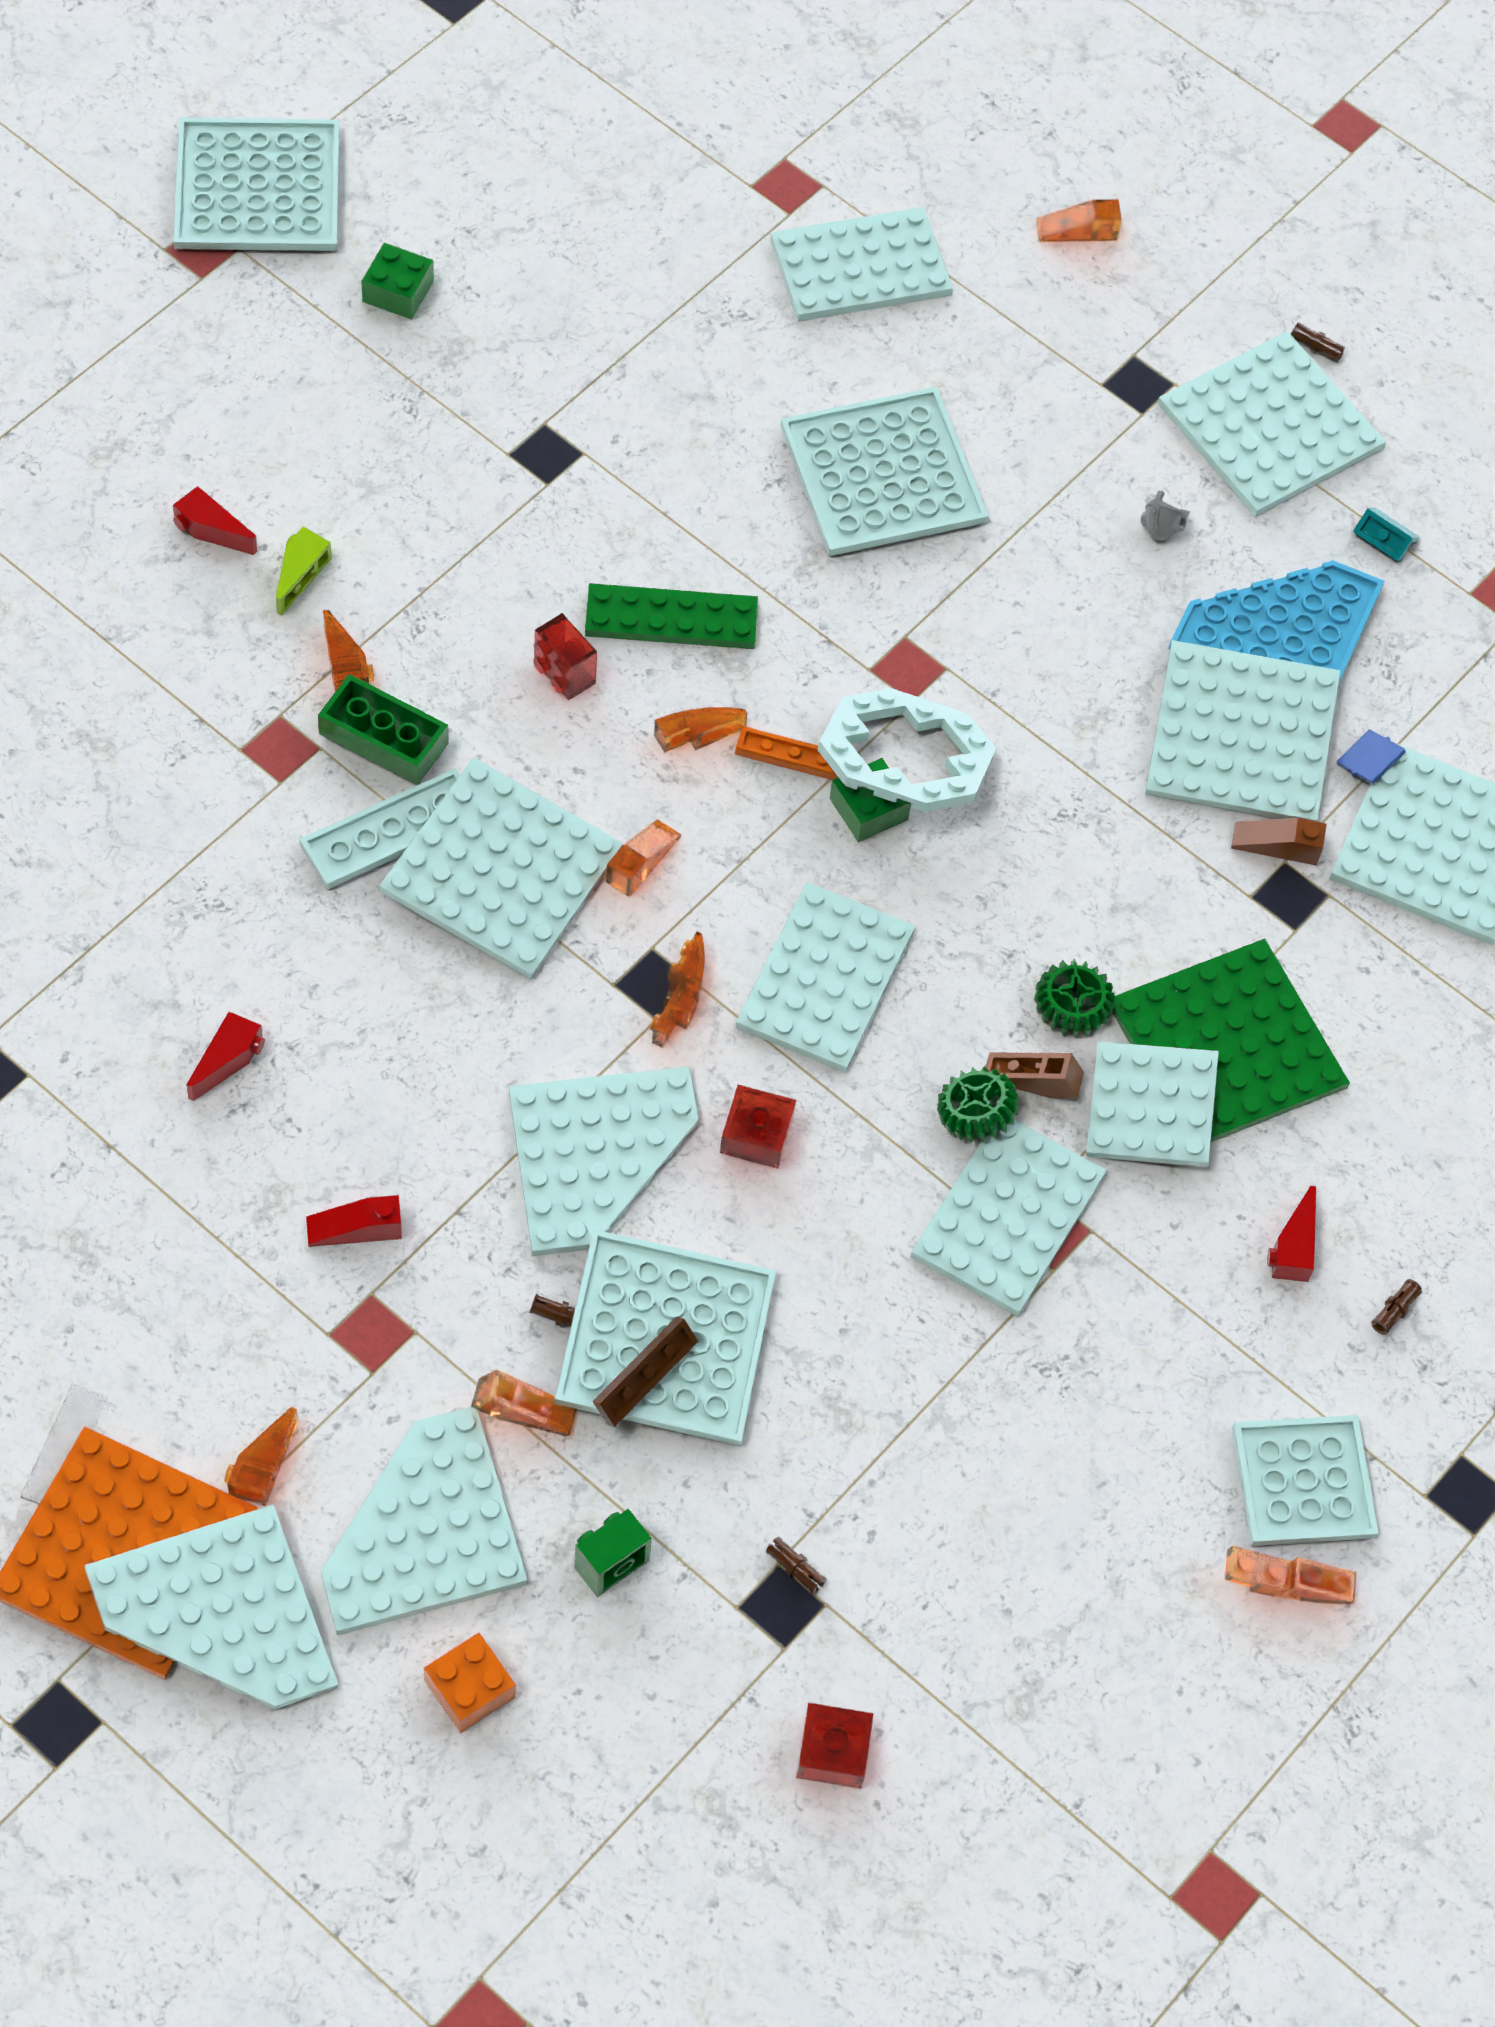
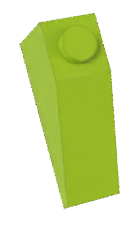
(303, 560)

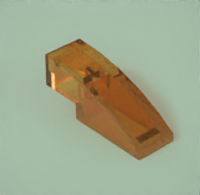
(698, 726)

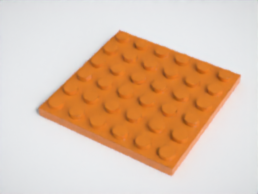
(96, 1508)

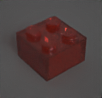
(564, 657)
(758, 1126)
(834, 1745)

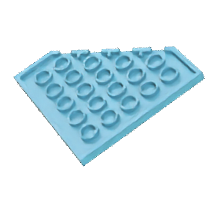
(1296, 618)

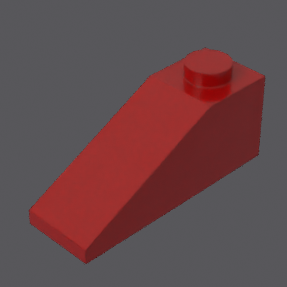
(212, 523)
(227, 1053)
(356, 1222)
(1295, 1247)

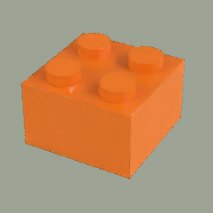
(469, 1682)

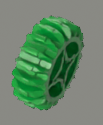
(1061, 1007)
(978, 1110)

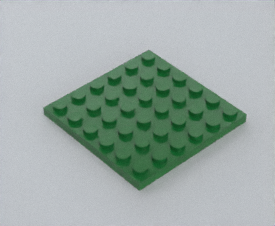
(1255, 1019)

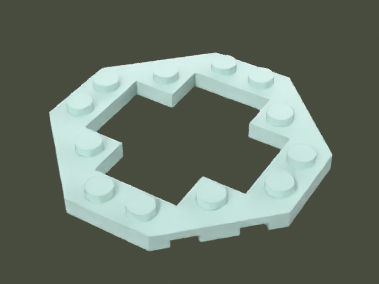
(847, 728)

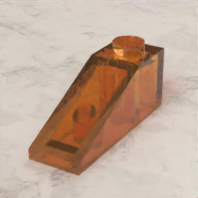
(1083, 222)
(344, 653)
(640, 856)
(521, 1404)
(261, 1461)

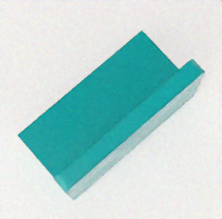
(1385, 533)

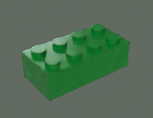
(383, 729)

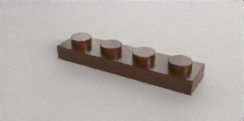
(645, 1371)

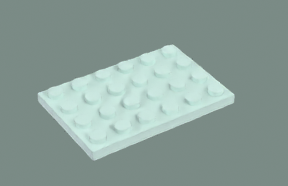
(861, 264)
(825, 977)
(1008, 1215)

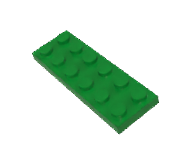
(671, 616)

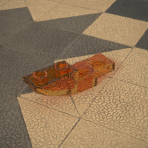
(684, 991)
(1289, 1579)

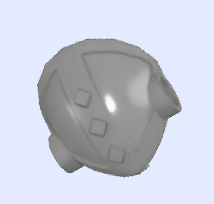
(1163, 519)

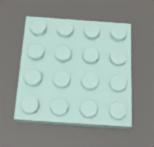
(1152, 1104)
(1304, 1480)

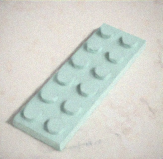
(374, 833)

